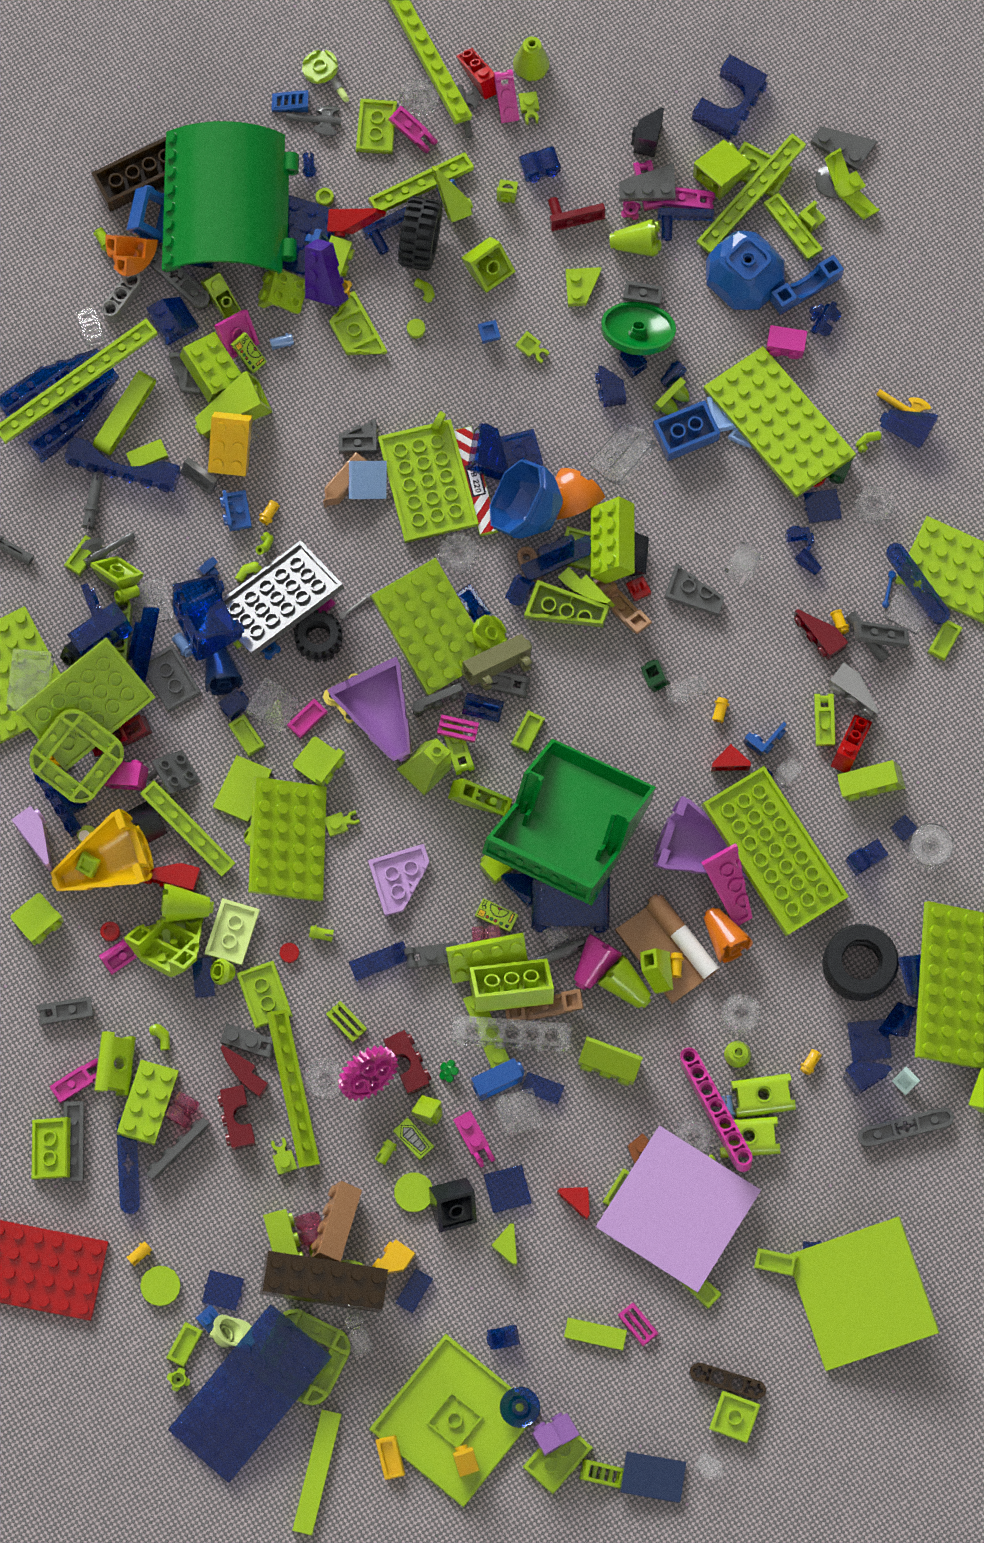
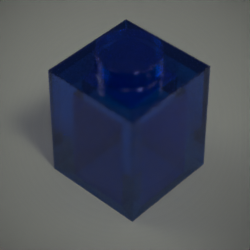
(632, 363)
(519, 590)
(234, 704)

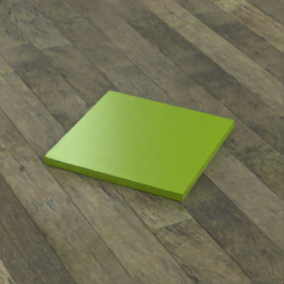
(863, 1294)
(445, 1406)

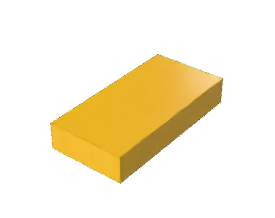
(390, 1457)

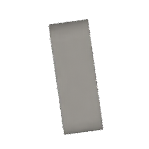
(121, 305)

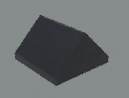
(148, 821)

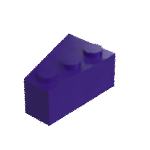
(322, 274)

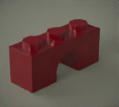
(415, 1078)
(239, 1135)

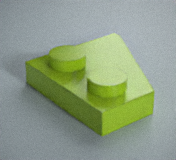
(580, 284)

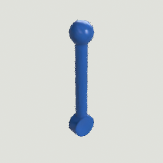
(885, 604)

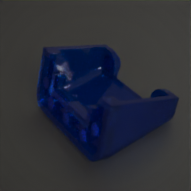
(204, 616)
(557, 908)

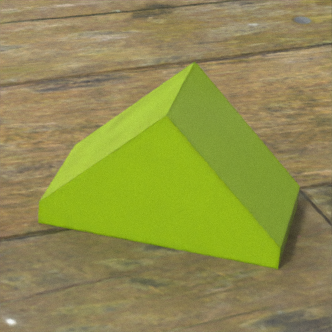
(506, 1245)

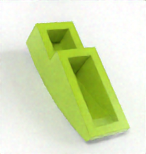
(585, 587)

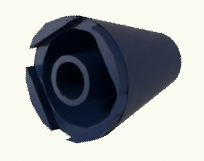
(221, 673)

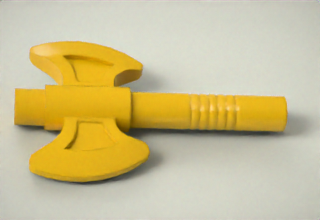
(918, 404)

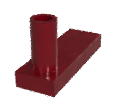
(562, 220)

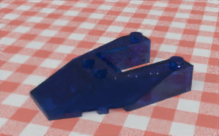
(71, 414)

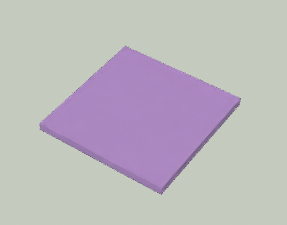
(678, 1208)

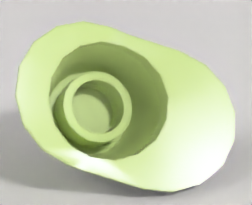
(228, 1330)

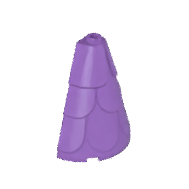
(378, 707)
(687, 840)

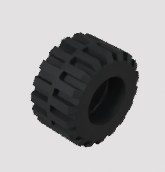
(318, 651)

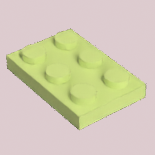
(232, 931)

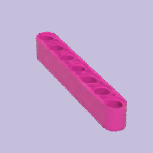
(716, 1118)

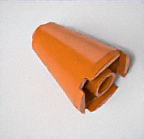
(725, 935)

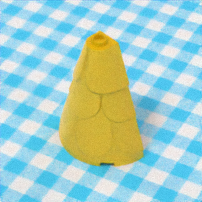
(122, 853)

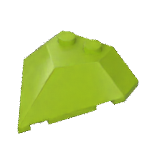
(167, 946)

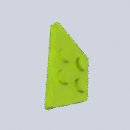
(355, 329)

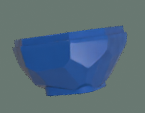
(742, 283)
(525, 501)

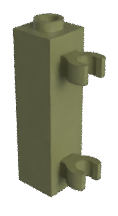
(497, 659)

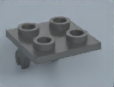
(174, 772)

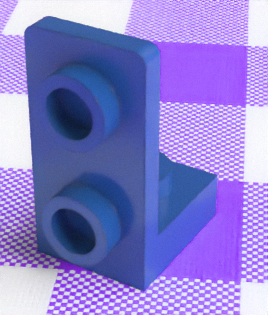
(756, 743)

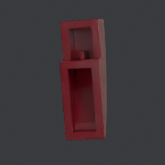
(130, 732)
(245, 1072)

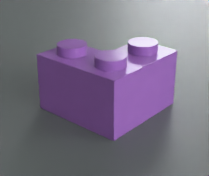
(554, 1434)

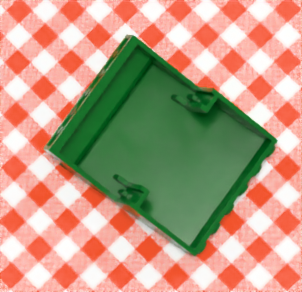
(570, 821)

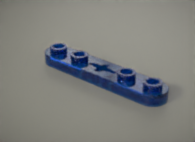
(928, 599)
(128, 1184)

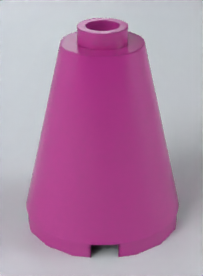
(595, 962)

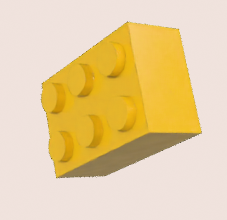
(229, 443)

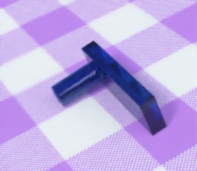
(667, 216)
(374, 230)
(378, 961)

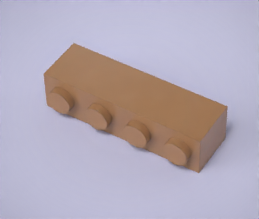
(336, 1222)

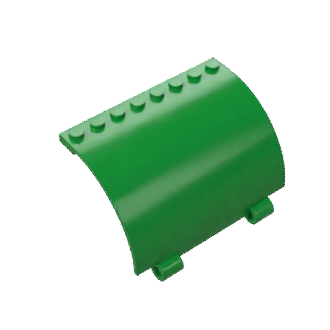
(227, 196)

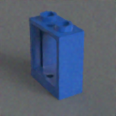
(138, 212)
(497, 1079)

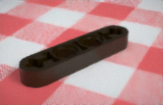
(727, 1382)

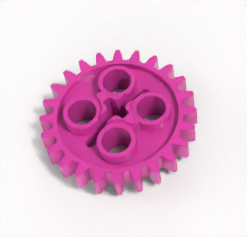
(368, 1073)

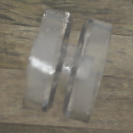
(926, 836)

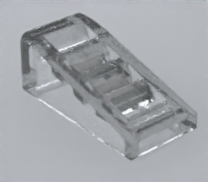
(93, 339)

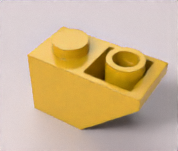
(396, 1257)
(465, 1460)

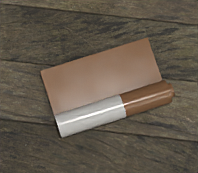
(663, 929)

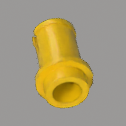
(269, 512)
(839, 621)
(720, 709)
(676, 964)
(810, 1062)
(139, 1253)

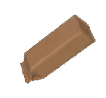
(338, 487)

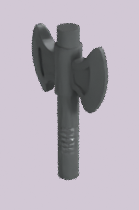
(470, 98)
(325, 120)
(98, 552)

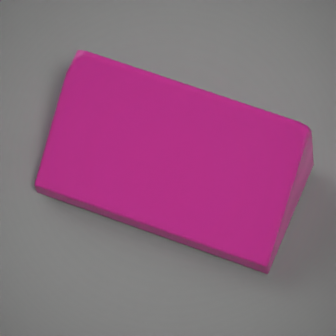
(117, 956)

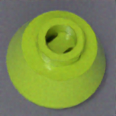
(222, 971)
(735, 1059)

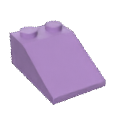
(32, 828)

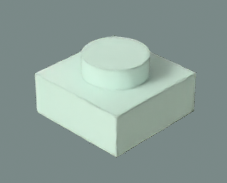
(905, 1080)

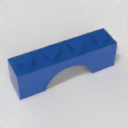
(793, 294)

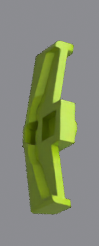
(849, 185)

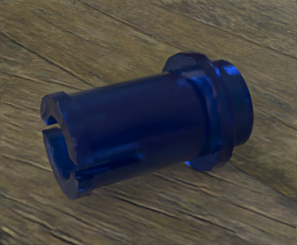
(309, 169)

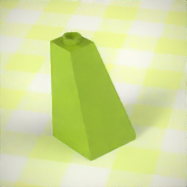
(240, 397)
(427, 765)

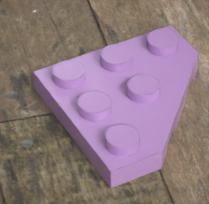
(398, 877)

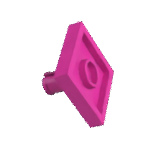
(233, 327)

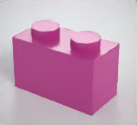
(786, 342)
(129, 776)

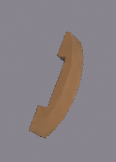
(623, 608)
(563, 1003)

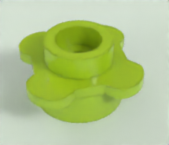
(172, 1377)

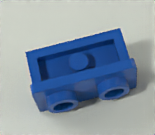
(237, 510)

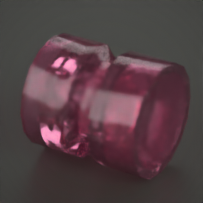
(480, 933)
(182, 1109)
(308, 1224)

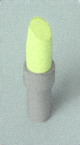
(338, 87)

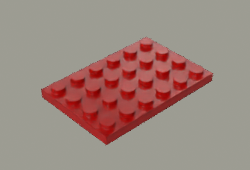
(50, 1270)

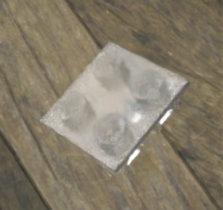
(518, 1112)

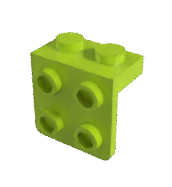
(282, 291)
(319, 761)
(37, 919)

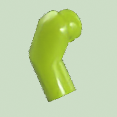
(427, 289)
(862, 443)
(246, 569)

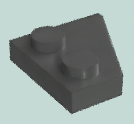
(184, 379)
(359, 439)

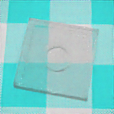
(905, 611)

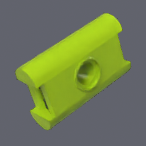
(115, 1050)
(778, 1095)
(763, 1134)

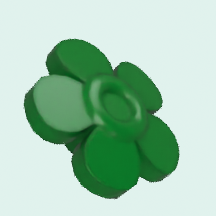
(448, 1070)

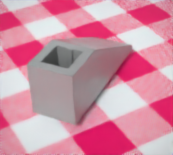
(851, 686)

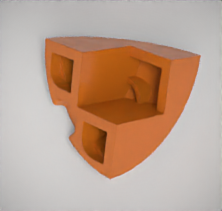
(130, 253)
(576, 492)

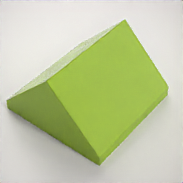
(116, 572)

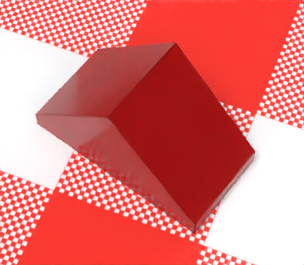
(731, 760)
(577, 1198)

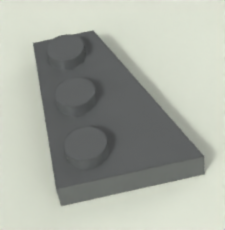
(854, 147)
(649, 186)
(692, 593)

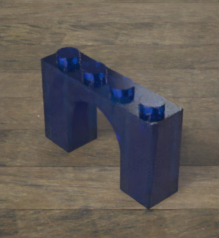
(727, 120)

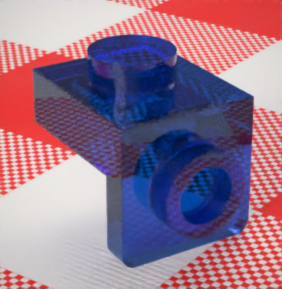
(796, 533)
(503, 1337)

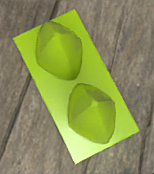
(666, 402)

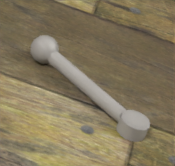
(343, 615)

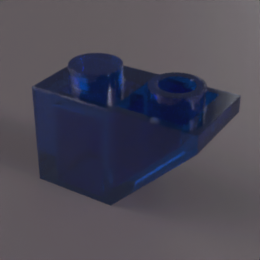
(611, 388)

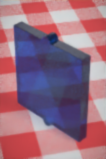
(822, 506)
(222, 1290)

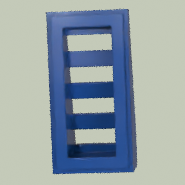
(302, 108)

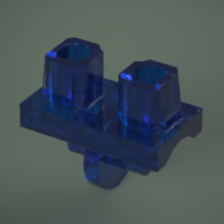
(822, 316)

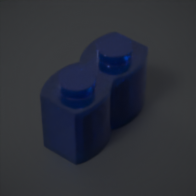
(539, 164)

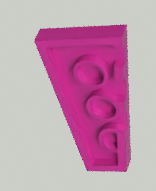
(727, 879)

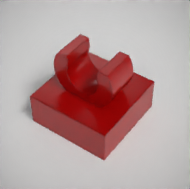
(638, 588)

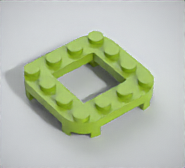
(57, 777)
(339, 1349)

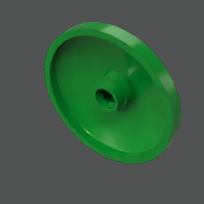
(638, 328)

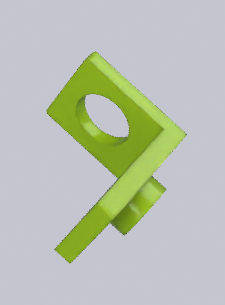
(504, 194)

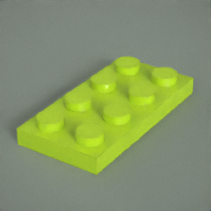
(483, 953)
(147, 1102)

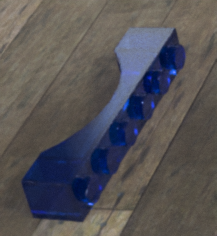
(159, 475)

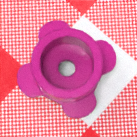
(630, 205)

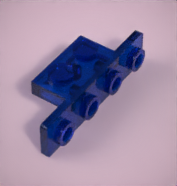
(556, 555)
(142, 641)
(62, 806)

